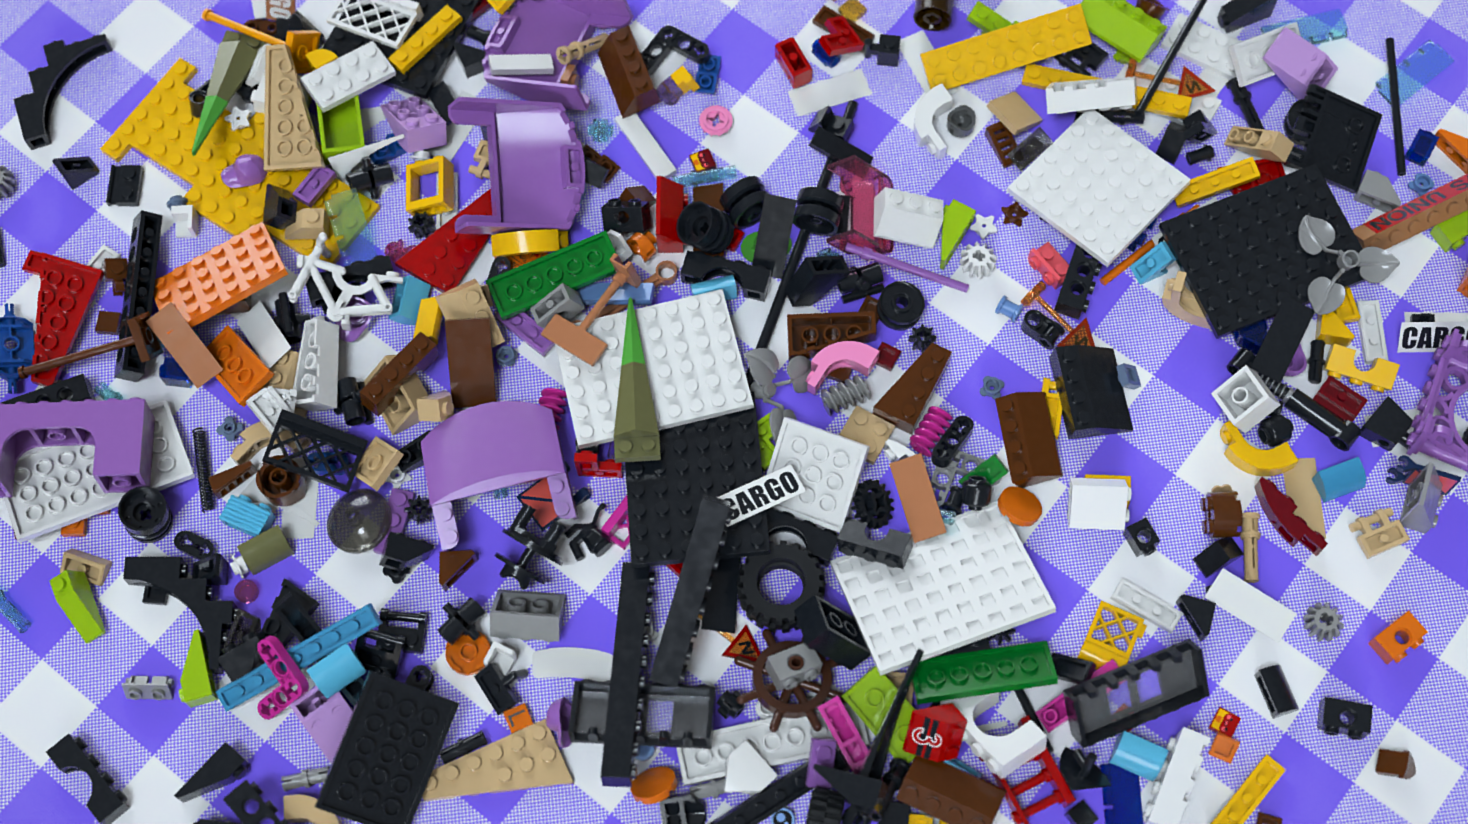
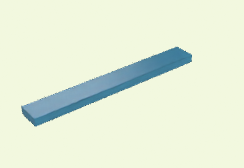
(302, 654)

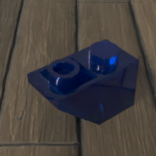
(1251, 337)

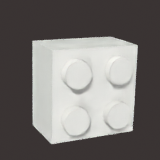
(1245, 399)

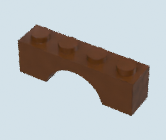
(384, 386)

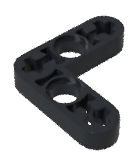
(673, 43)

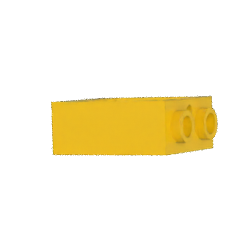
(436, 204)

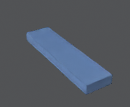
(640, 296)

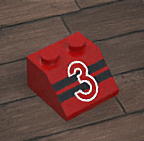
(935, 732)

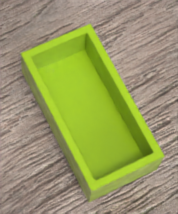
(340, 129)

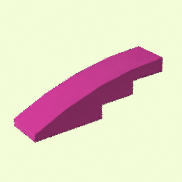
(844, 733)

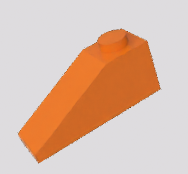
(1454, 147)

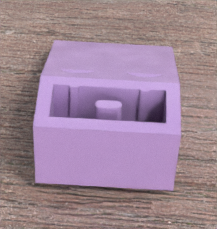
(1299, 63)
(417, 122)
(323, 718)

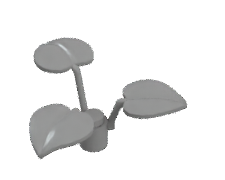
(1324, 293)
(763, 365)

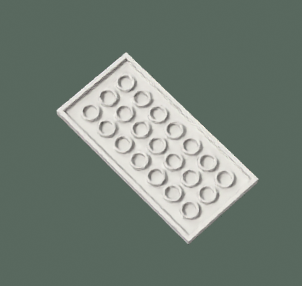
(58, 484)

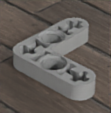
(950, 472)

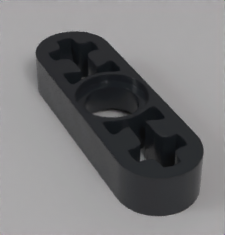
(952, 450)

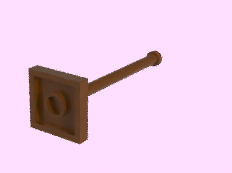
(142, 336)

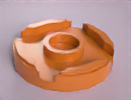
(1019, 506)
(467, 655)
(654, 785)

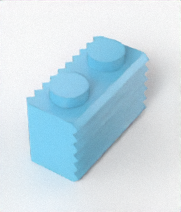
(246, 516)

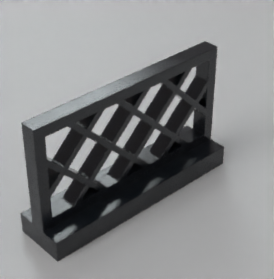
(316, 432)

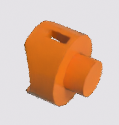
(642, 245)

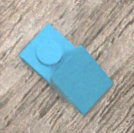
(1153, 263)

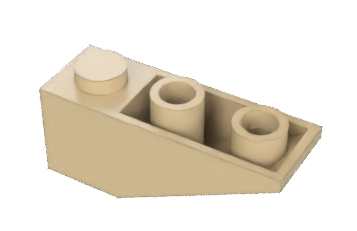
(1260, 142)

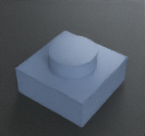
(1128, 376)

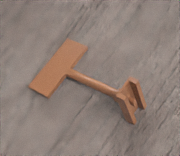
(576, 338)

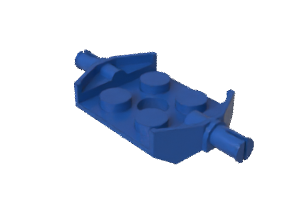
(20, 331)

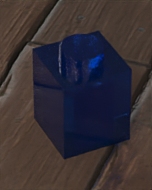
(1421, 147)
(173, 374)

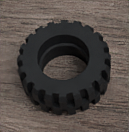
(780, 557)

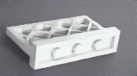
(402, 8)

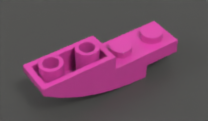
(1055, 713)

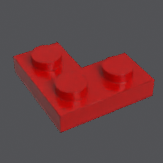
(842, 37)
(589, 465)

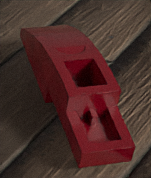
(1280, 510)

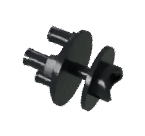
(543, 546)

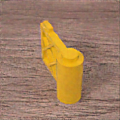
(1099, 651)

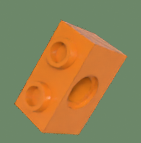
(1406, 627)

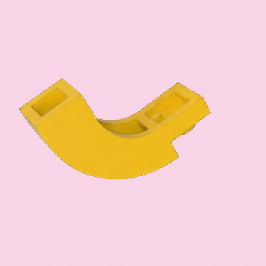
(528, 242)
(1254, 460)

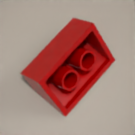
(669, 204)

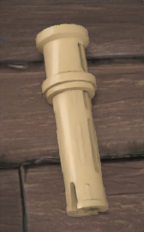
(579, 46)
(1250, 542)

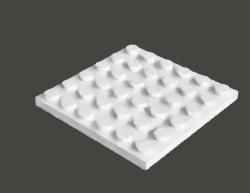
(1098, 186)

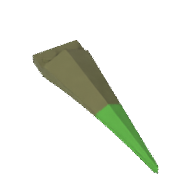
(230, 70)
(635, 422)

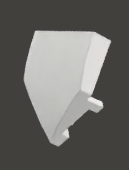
(269, 403)
(747, 771)

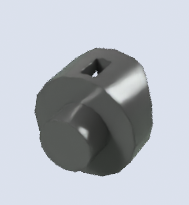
(961, 121)

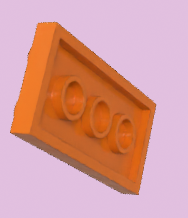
(242, 369)

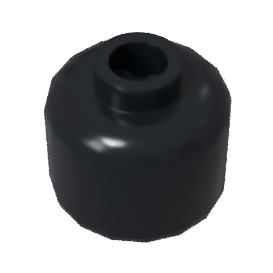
(1275, 430)
(976, 492)

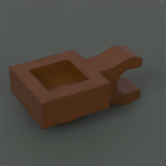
(116, 271)

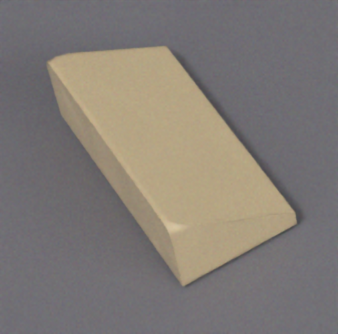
(93, 566)

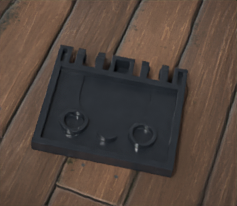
(1336, 137)

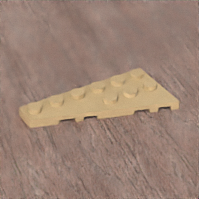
(288, 129)
(509, 764)

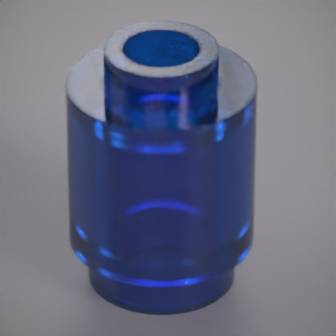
(822, 56)

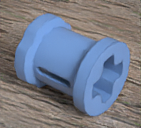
(1009, 309)

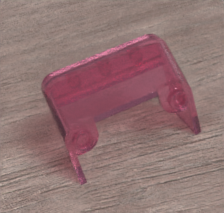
(862, 184)

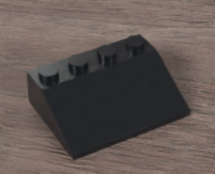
(1090, 391)

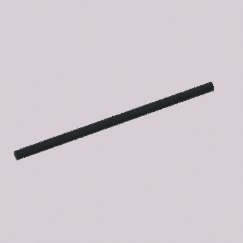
(1169, 57)

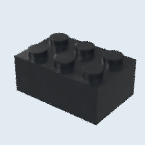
(831, 632)

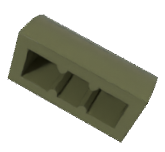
(265, 549)

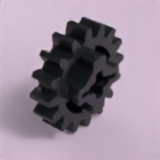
(872, 504)

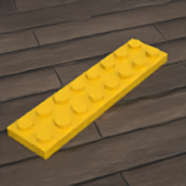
(1006, 48)

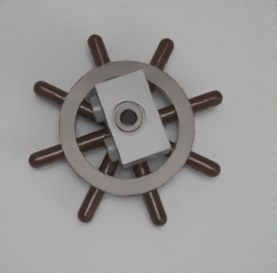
(791, 669)

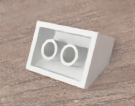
(907, 217)

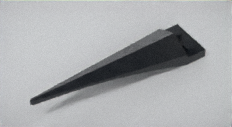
(876, 757)

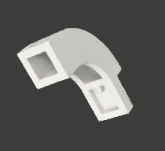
(931, 105)

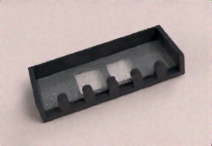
(1136, 693)
(669, 715)

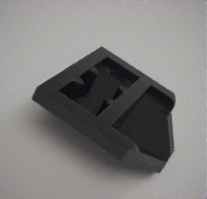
(682, 810)

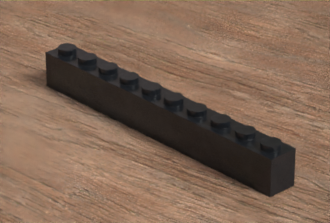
(626, 677)

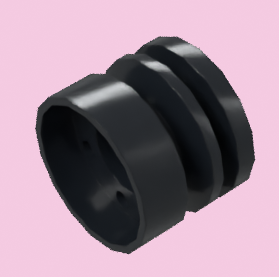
(705, 228)
(144, 503)

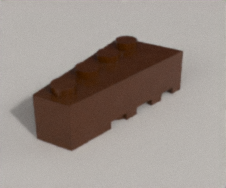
(815, 331)
(911, 393)

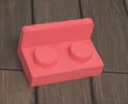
(1049, 264)

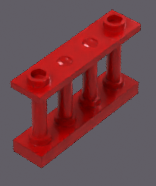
(1048, 773)

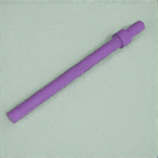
(866, 253)

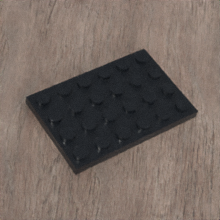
(386, 752)

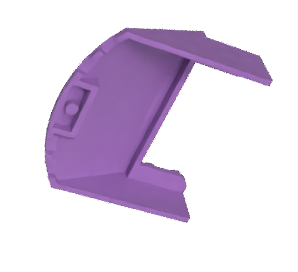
(541, 29)
(532, 164)
(489, 451)

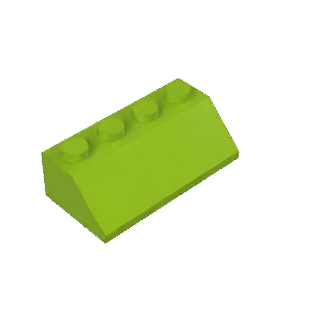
(1123, 26)

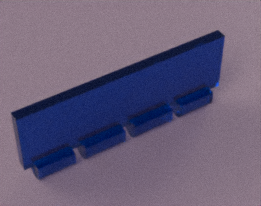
(1123, 795)

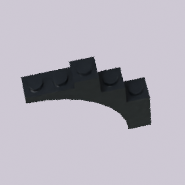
(63, 62)
(168, 576)
(304, 627)

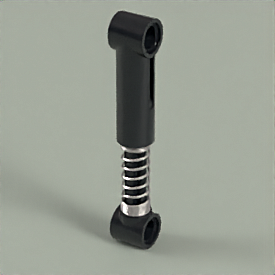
(1340, 432)

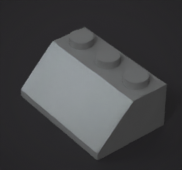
(527, 615)

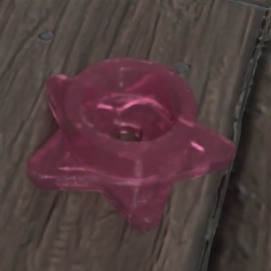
(395, 246)

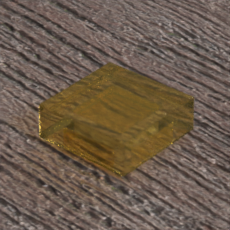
(852, 10)

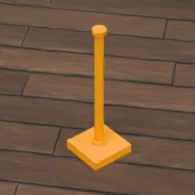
(299, 42)

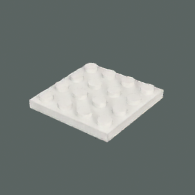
(825, 466)

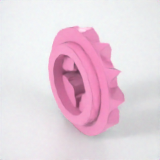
(710, 114)

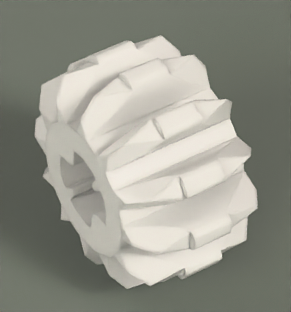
(980, 267)

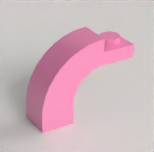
(841, 355)

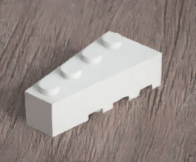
(1091, 94)
(317, 366)
(1176, 777)

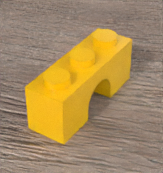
(1341, 363)

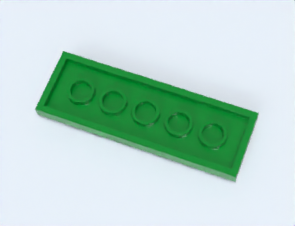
(572, 265)
(984, 672)

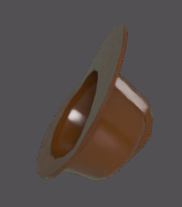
(1152, 8)

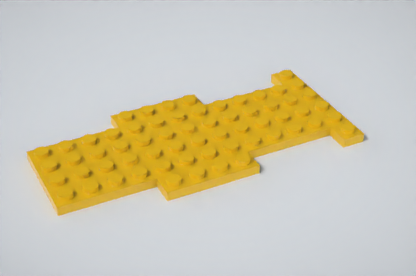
(166, 133)

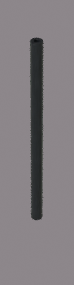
(1395, 106)

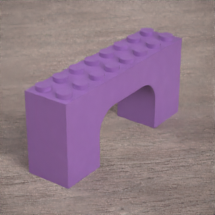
(116, 428)

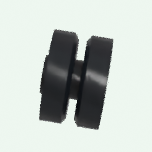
(744, 201)
(818, 211)

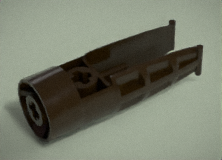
(933, 14)

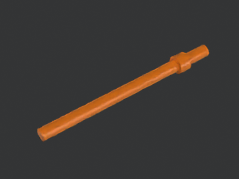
(1131, 259)

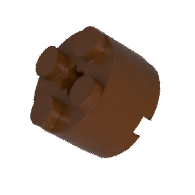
(281, 492)
(1222, 514)

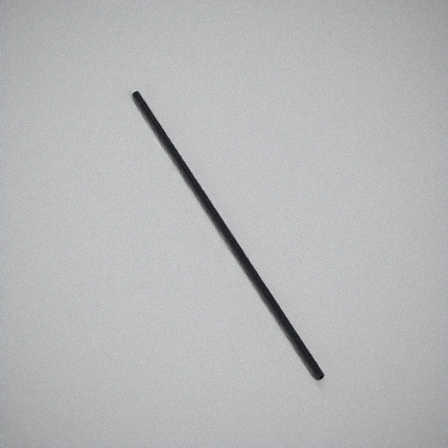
(794, 259)

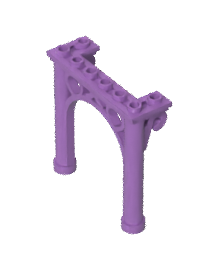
(1442, 440)

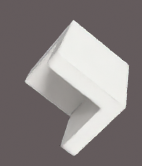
(186, 221)
(620, 245)
(502, 657)

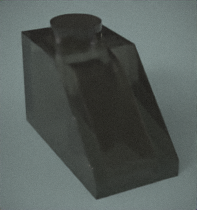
(1030, 148)

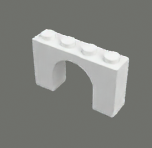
(999, 753)

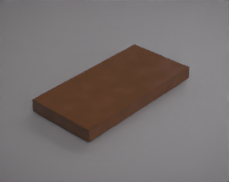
(470, 361)

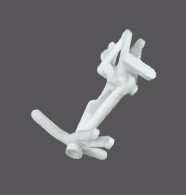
(338, 310)

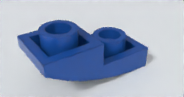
(708, 75)
(388, 152)

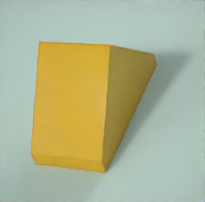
(1333, 330)

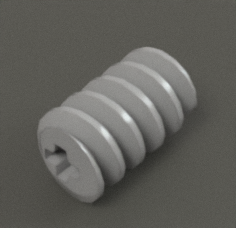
(844, 394)

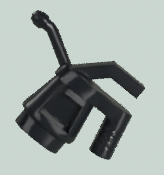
(593, 537)

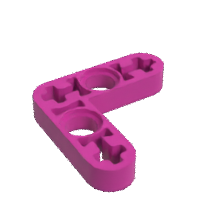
(286, 679)

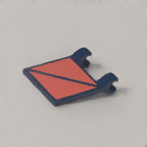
(1447, 480)
(539, 498)

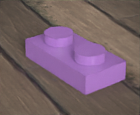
(314, 185)
(821, 753)

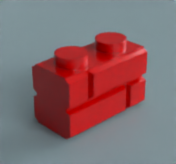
(793, 62)

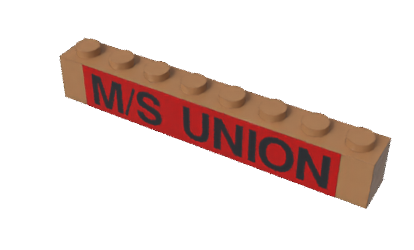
(1415, 216)

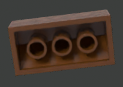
(627, 72)
(1028, 438)
(950, 793)

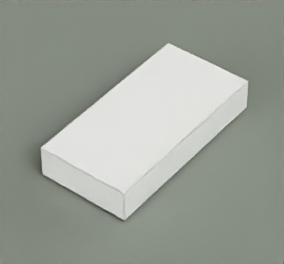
(257, 68)

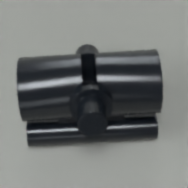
(370, 177)
(860, 282)
(288, 319)
(350, 402)
(461, 621)

